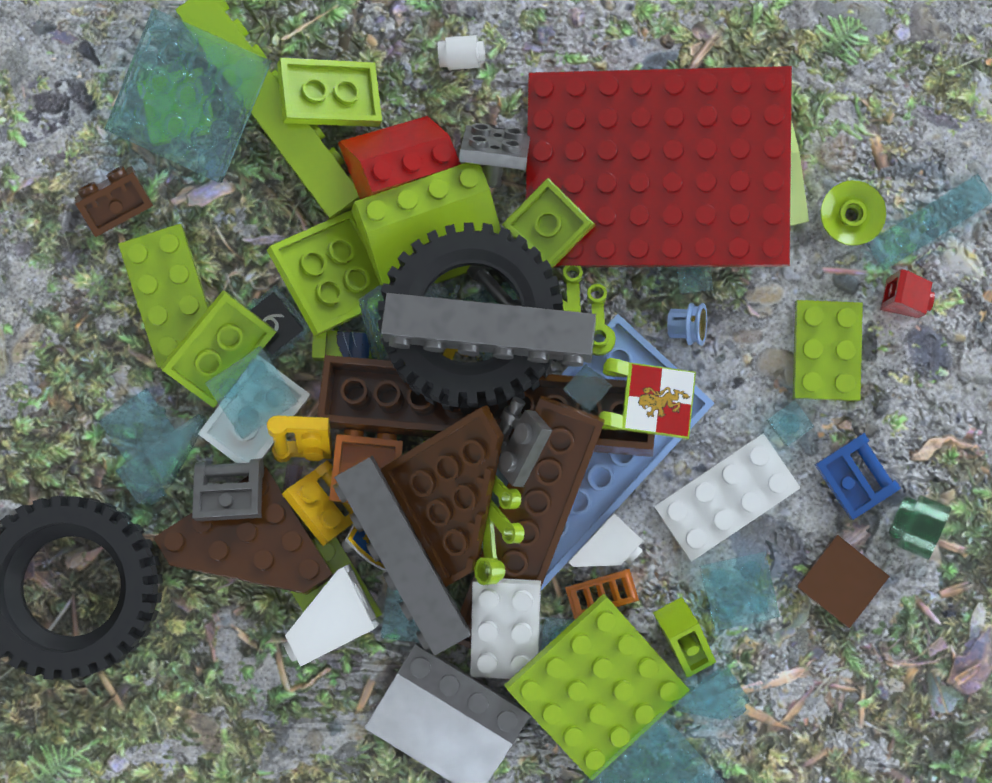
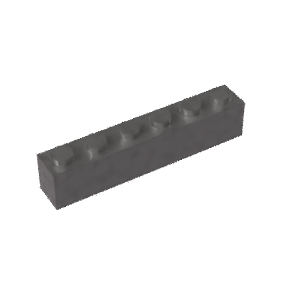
(488, 328)
(402, 555)

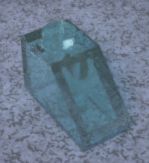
(714, 697)

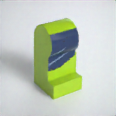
(341, 344)

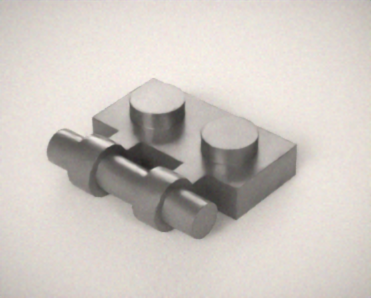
(525, 444)

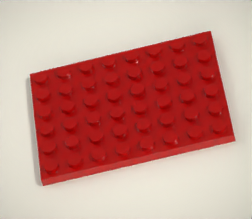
(668, 163)

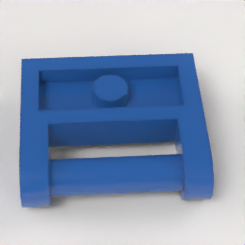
(848, 481)

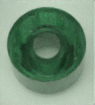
(919, 525)

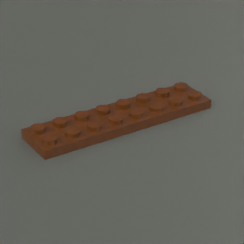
(545, 496)

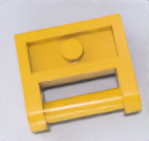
(311, 437)
(314, 507)

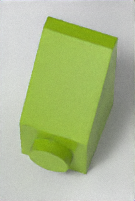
(684, 637)

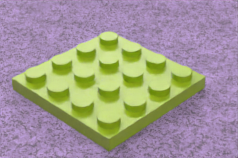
(596, 686)

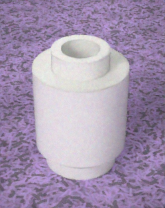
(461, 52)

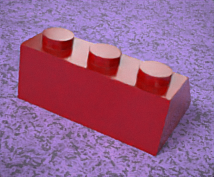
(397, 155)

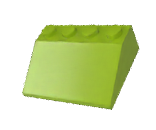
(410, 211)

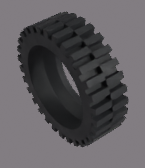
(485, 381)
(82, 655)

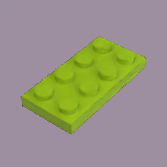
(164, 287)

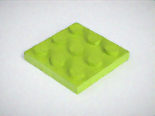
(326, 271)

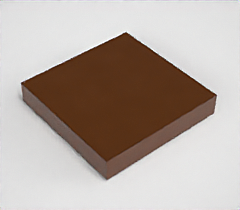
(842, 581)

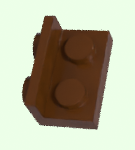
(112, 200)

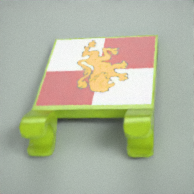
(654, 399)

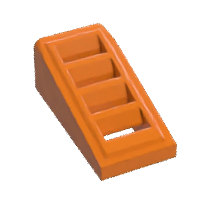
(627, 580)

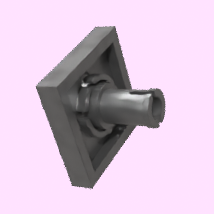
(494, 150)

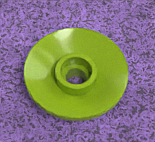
(867, 205)

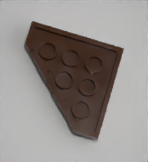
(449, 490)
(261, 550)

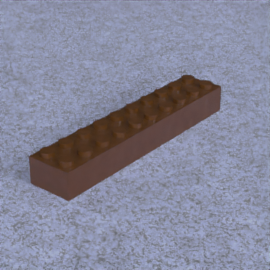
(375, 399)

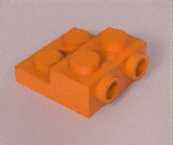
(355, 448)

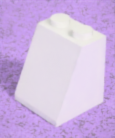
(331, 619)

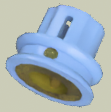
(688, 323)

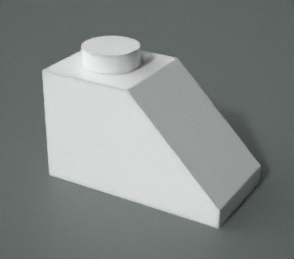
(609, 546)

